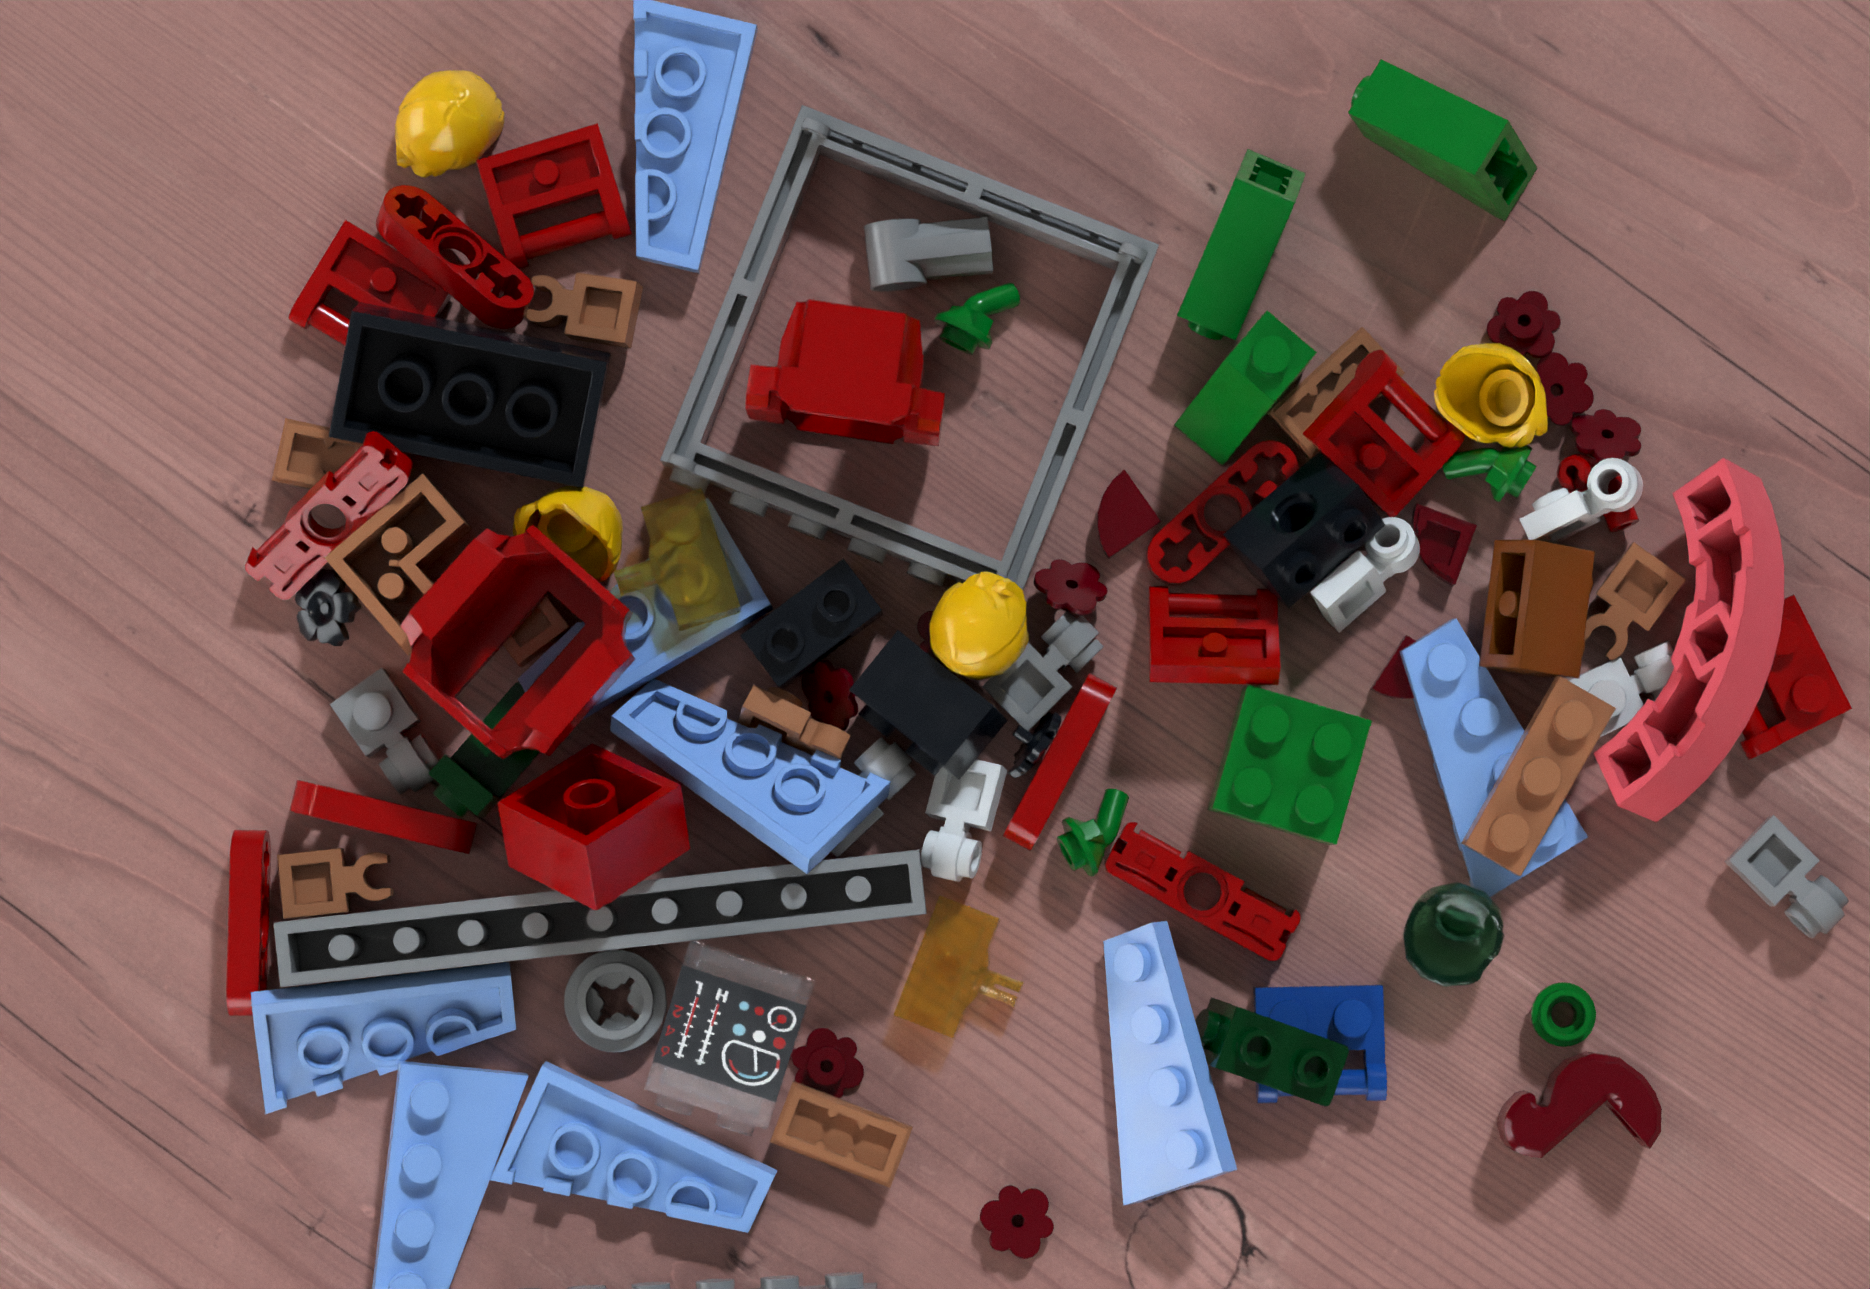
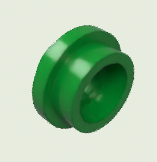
(1583, 1014)

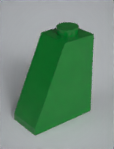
(1444, 137)
(1240, 246)
(1245, 388)

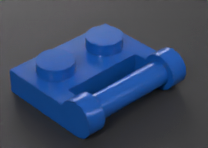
(1338, 1013)

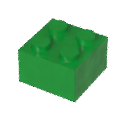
(1289, 765)

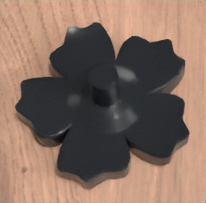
(326, 608)
(1034, 744)

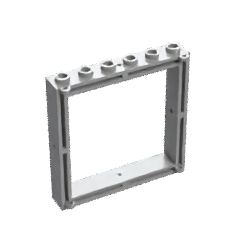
(818, 511)

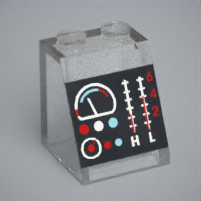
(729, 1037)

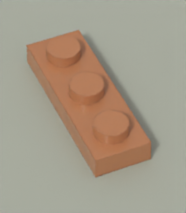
(1538, 775)

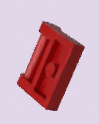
(546, 177)
(368, 274)
(1369, 449)
(1213, 637)
(1798, 686)

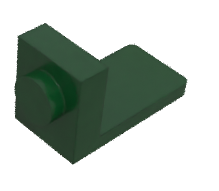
(474, 774)
(1271, 1052)

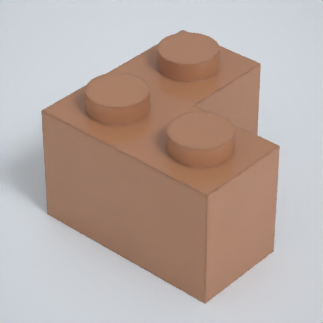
(391, 550)

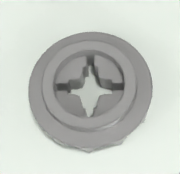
(585, 1004)

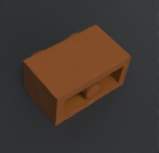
(1537, 608)

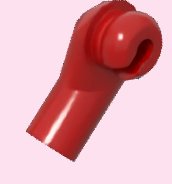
(1573, 475)

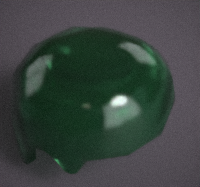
(1453, 934)

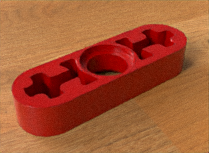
(422, 226)
(1175, 533)
(1059, 761)
(383, 817)
(248, 919)

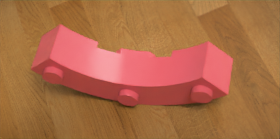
(1720, 652)

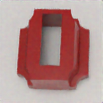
(849, 377)
(478, 609)

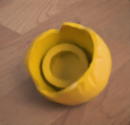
(447, 122)
(1492, 395)
(580, 524)
(980, 626)

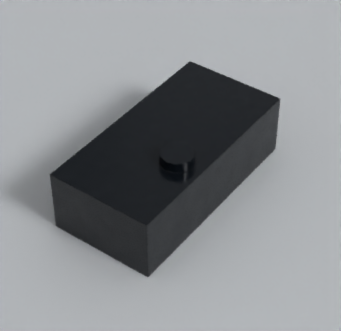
(470, 394)

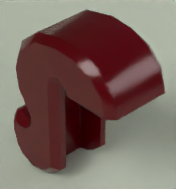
(1572, 1095)

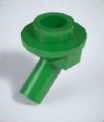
(969, 324)
(1505, 469)
(1086, 842)

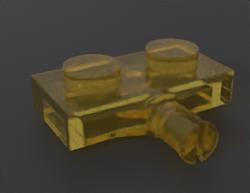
(684, 561)
(953, 969)

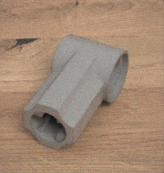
(909, 253)

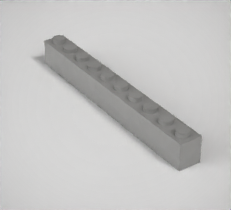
(558, 925)

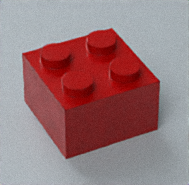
(594, 826)

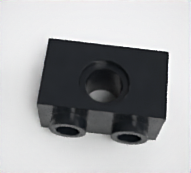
(1304, 529)
(812, 624)

